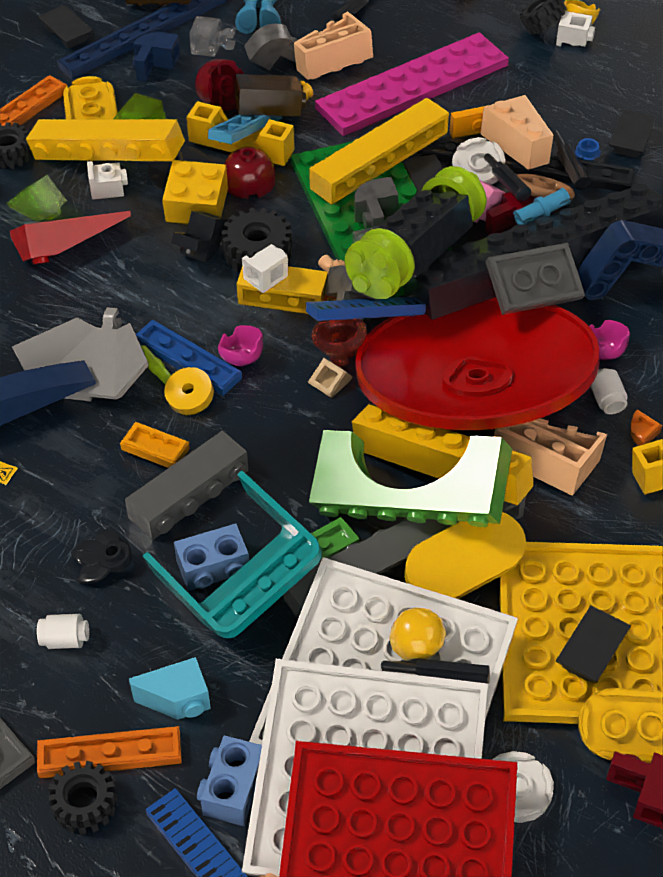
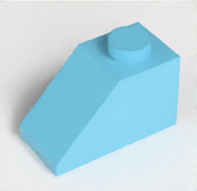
(173, 690)

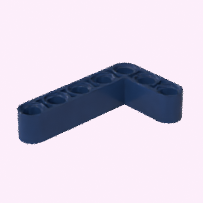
(614, 251)

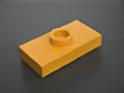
(466, 122)
(154, 445)

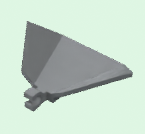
(109, 352)

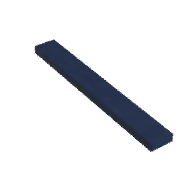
(123, 39)

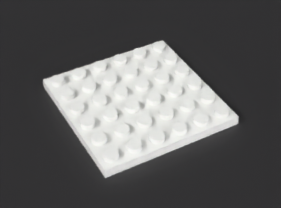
(352, 616)
(352, 710)

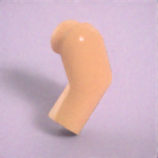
(326, 262)

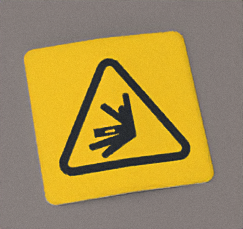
(6, 472)

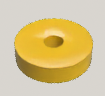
(192, 402)

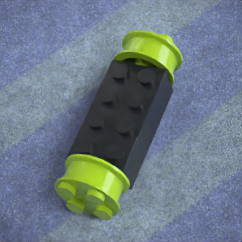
(416, 233)

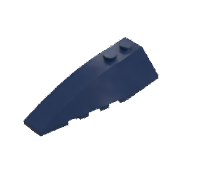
(41, 386)

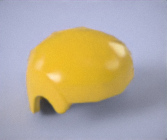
(580, 7)
(417, 634)

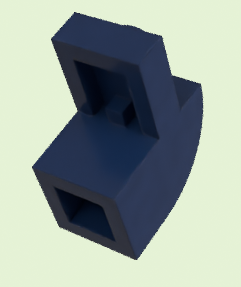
(155, 50)

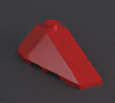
(50, 238)

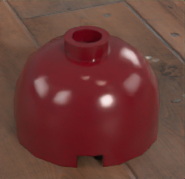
(217, 83)
(249, 172)

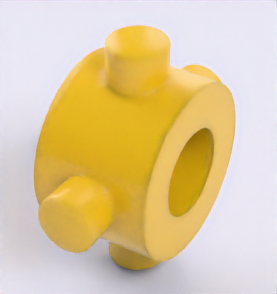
(308, 89)

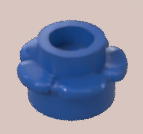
(588, 149)

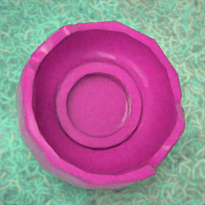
(612, 339)
(242, 347)

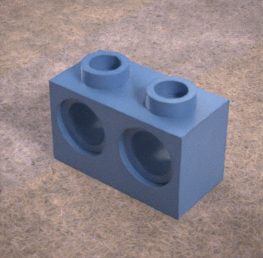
(211, 553)
(234, 780)

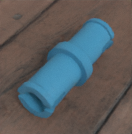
(542, 207)

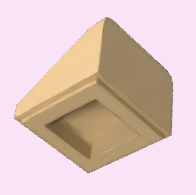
(329, 378)

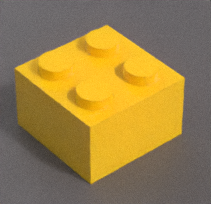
(194, 188)

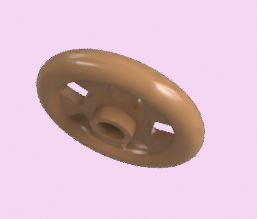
(544, 186)

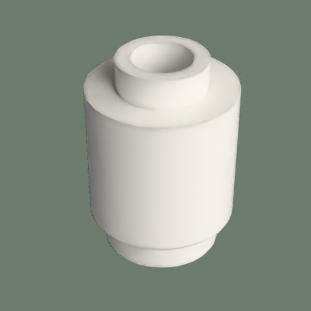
(609, 391)
(62, 631)

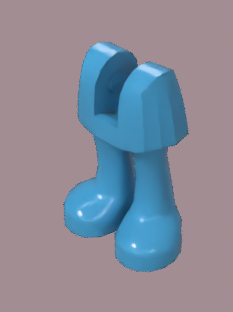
(247, 17)

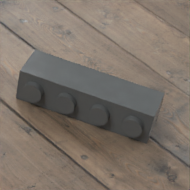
(186, 485)

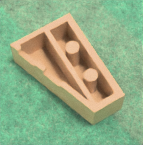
(333, 48)
(518, 131)
(558, 454)

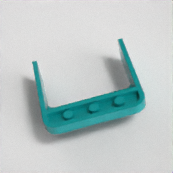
(259, 580)

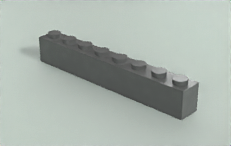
(382, 553)

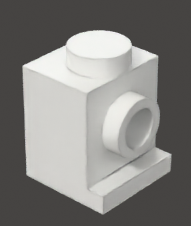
(575, 29)
(106, 180)
(265, 268)

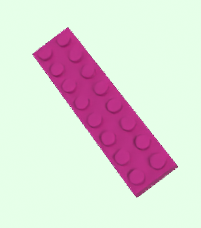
(410, 83)

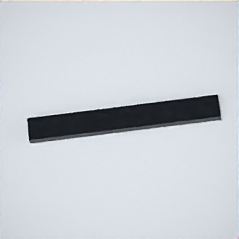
(599, 174)

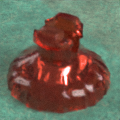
(339, 338)

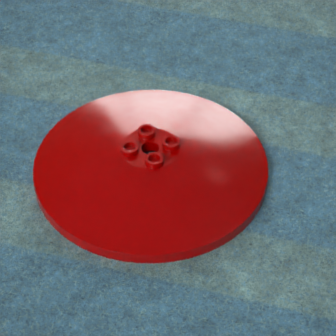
(478, 366)

